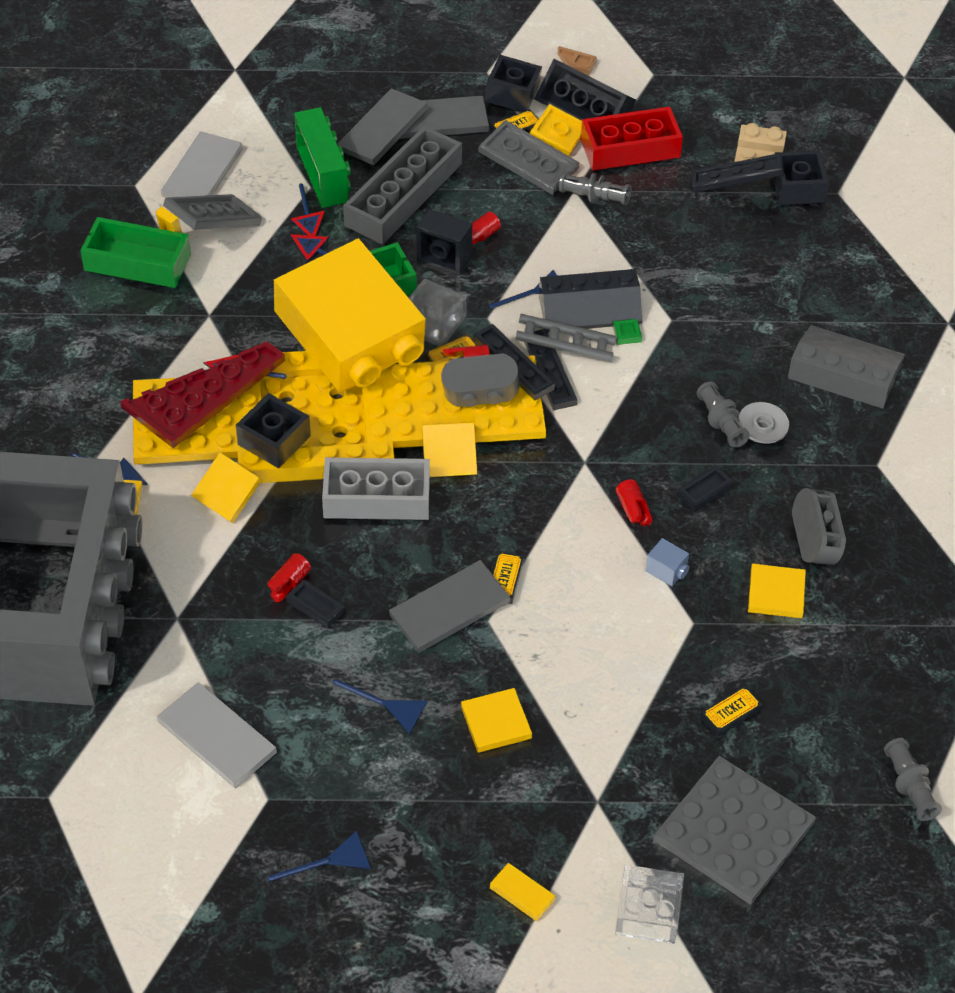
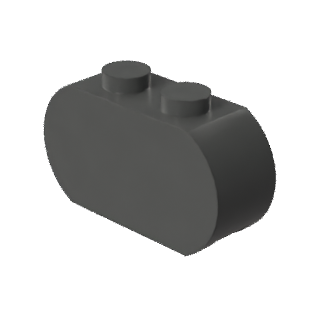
(480, 380)
(818, 526)

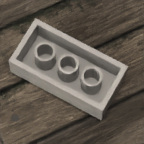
(376, 488)

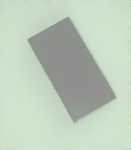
(202, 166)
(216, 735)

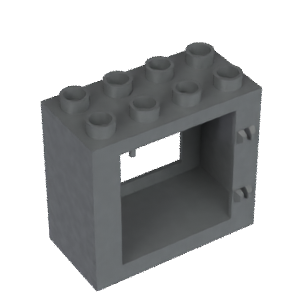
(40, 502)

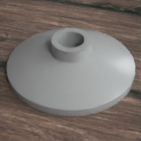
(764, 422)

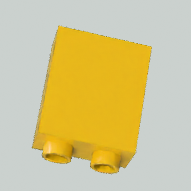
(350, 316)

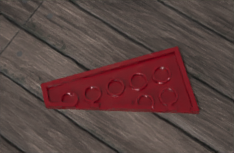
(200, 395)

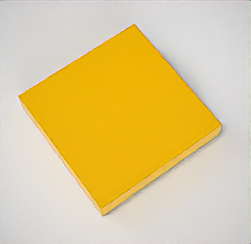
(558, 129)
(450, 449)
(226, 487)
(776, 591)
(496, 720)

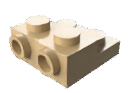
(759, 141)

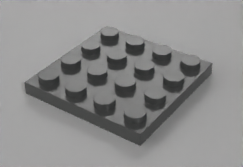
(734, 829)

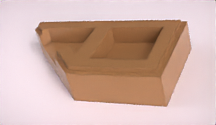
(577, 60)

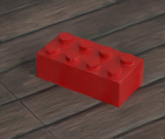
(631, 138)

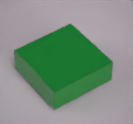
(627, 331)

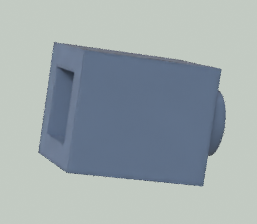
(667, 562)

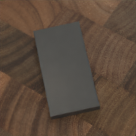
(452, 116)
(382, 126)
(527, 156)
(212, 211)
(449, 606)

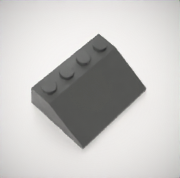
(845, 366)

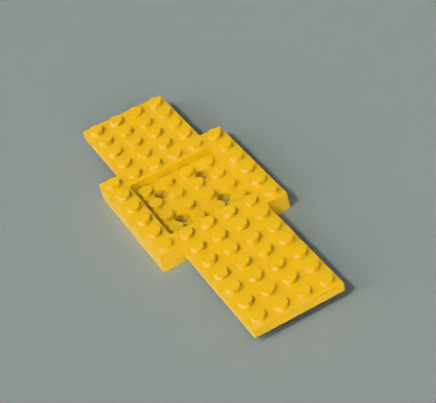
(372, 417)

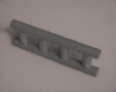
(575, 347)

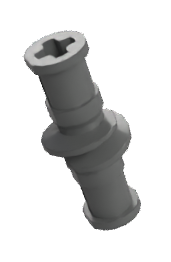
(594, 188)
(723, 414)
(912, 779)

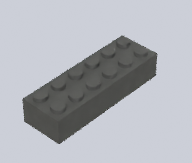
(402, 185)

